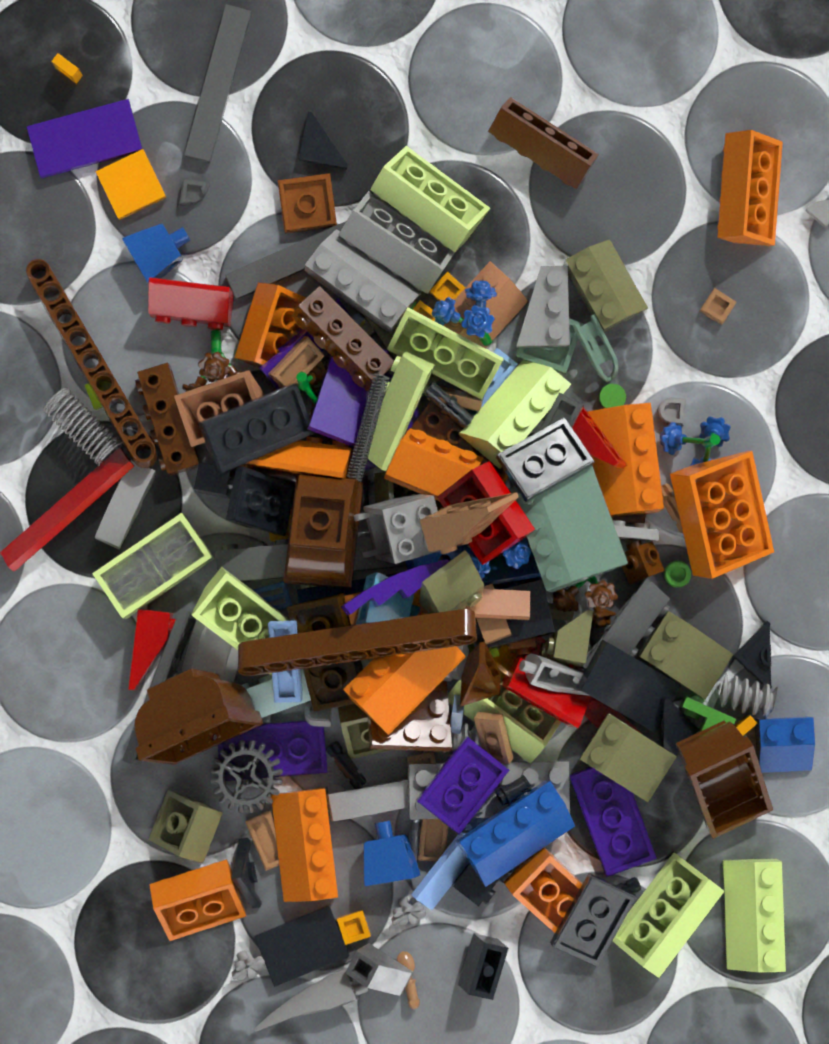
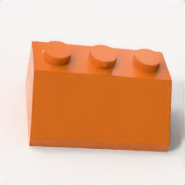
(268, 324)
(429, 463)
(197, 900)

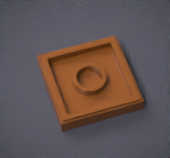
(307, 203)

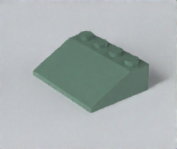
(572, 532)

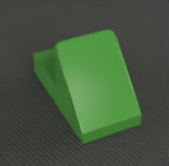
(711, 716)

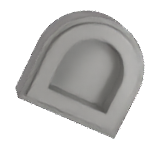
(672, 410)
(317, 718)

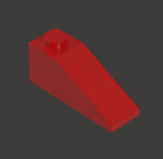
(595, 440)
(151, 637)

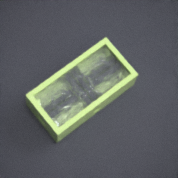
(153, 566)

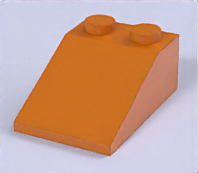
(544, 887)

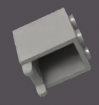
(397, 527)

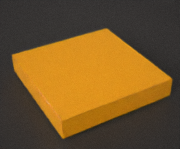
(131, 184)

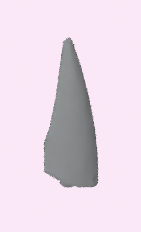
(551, 674)
(323, 995)

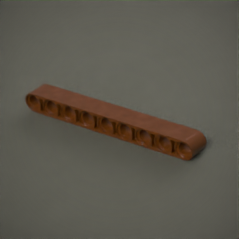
(87, 351)
(357, 642)

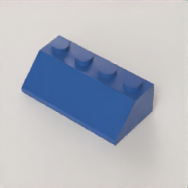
(516, 832)

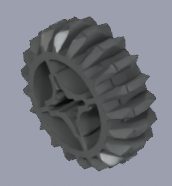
(258, 782)

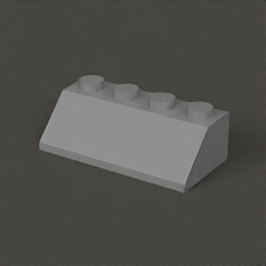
(396, 242)
(361, 282)

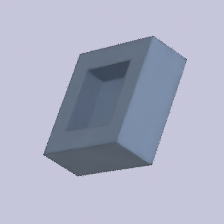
(457, 715)

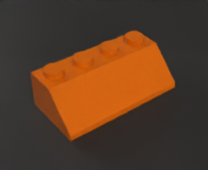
(750, 188)
(309, 458)
(398, 683)
(304, 845)

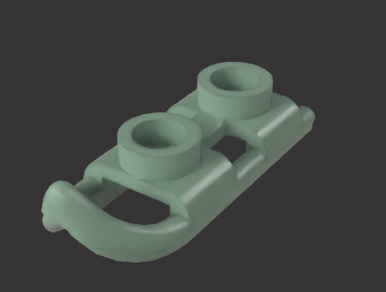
(598, 354)

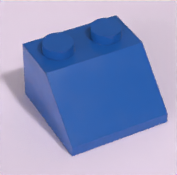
(785, 744)

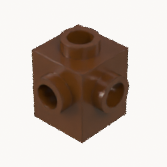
(642, 561)

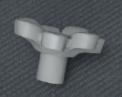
(407, 912)
(247, 966)

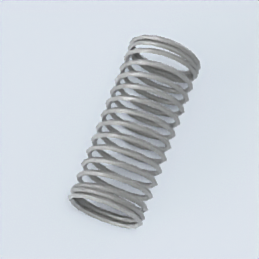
(59, 400)

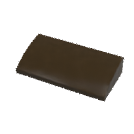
(326, 681)

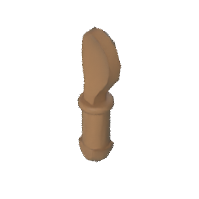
(407, 960)

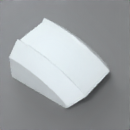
(210, 654)

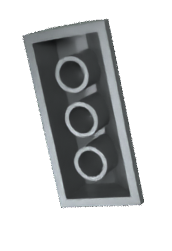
(634, 619)

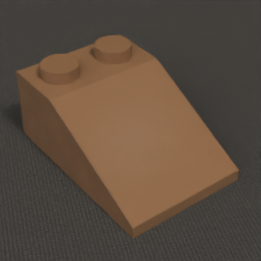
(461, 521)

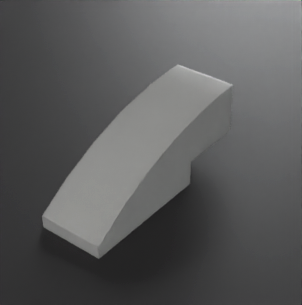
(125, 505)
(368, 800)

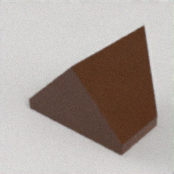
(480, 676)

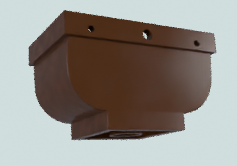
(323, 531)
(187, 715)
(724, 777)

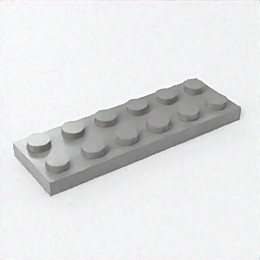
(557, 772)

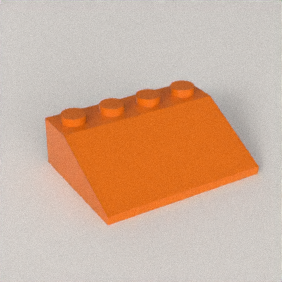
(638, 485)
(722, 514)

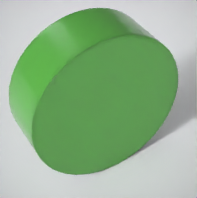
(612, 396)
(677, 574)

